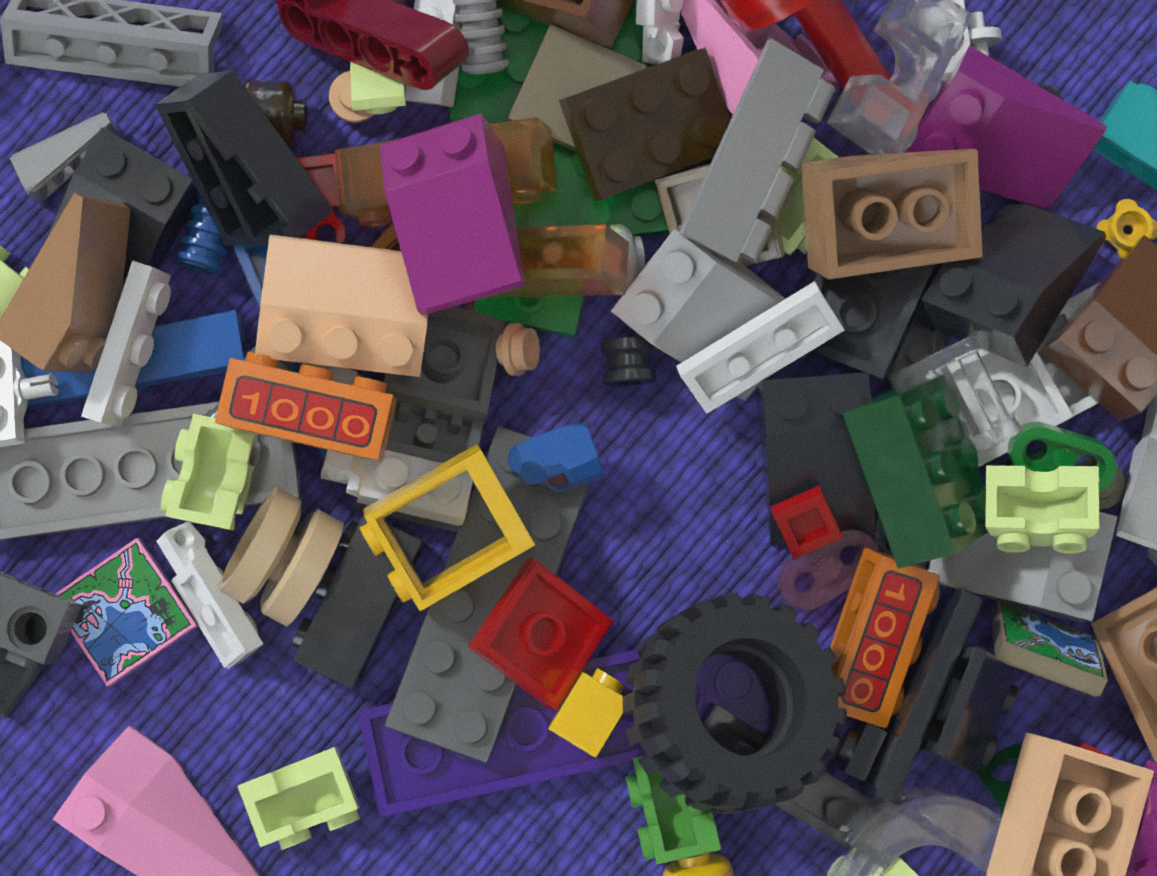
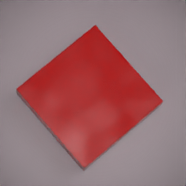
(541, 634)

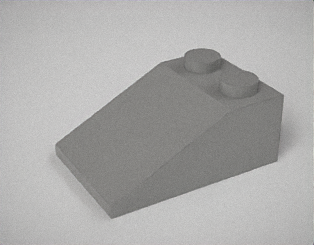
(692, 299)
(1032, 579)

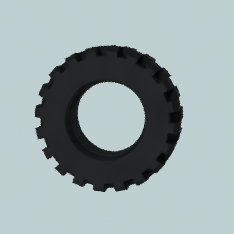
(799, 690)

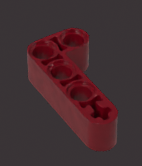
(379, 37)

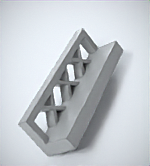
(109, 42)

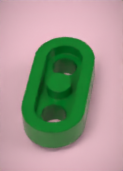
(1060, 449)

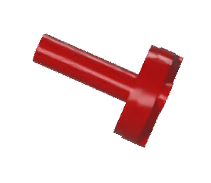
(826, 25)

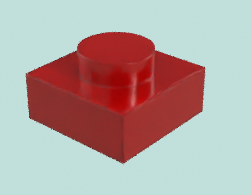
(806, 522)

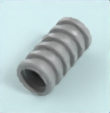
(482, 34)

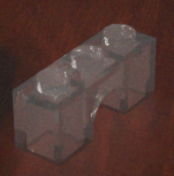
(885, 113)

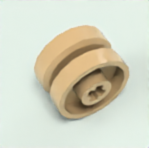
(288, 559)

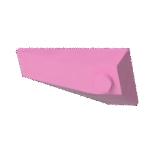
(736, 50)
(149, 815)

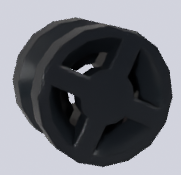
(627, 362)

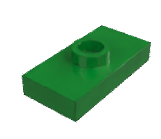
(546, 313)

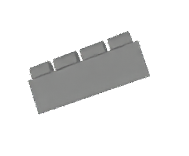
(755, 144)

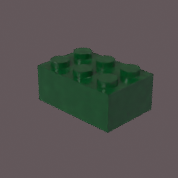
(920, 470)

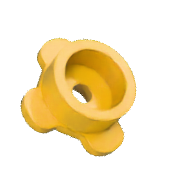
(1131, 215)

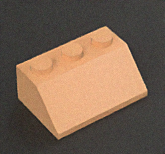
(339, 307)

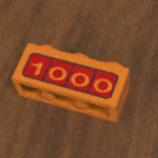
(307, 407)
(881, 634)

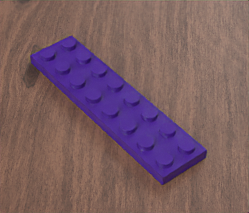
(419, 774)

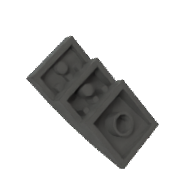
(449, 401)

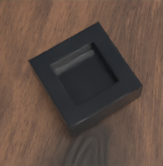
(860, 749)

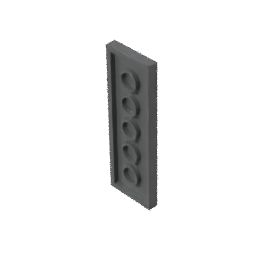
(447, 688)

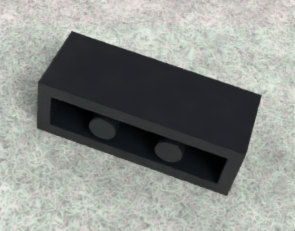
(353, 608)

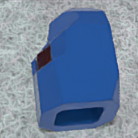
(557, 459)

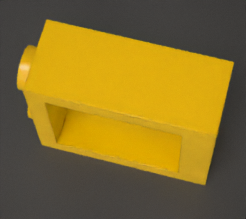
(404, 577)

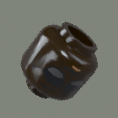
(280, 106)

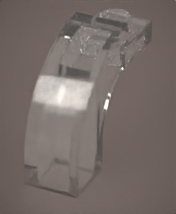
(917, 818)

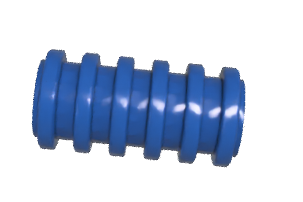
(203, 244)

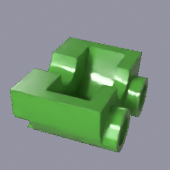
(672, 827)

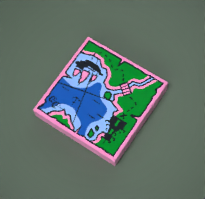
(126, 612)

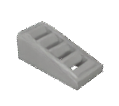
(53, 161)

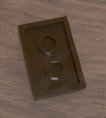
(647, 123)

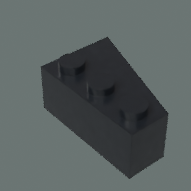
(240, 162)

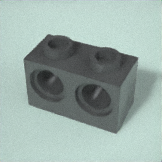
(17, 605)

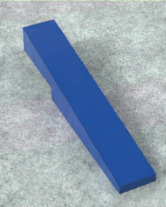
(179, 353)

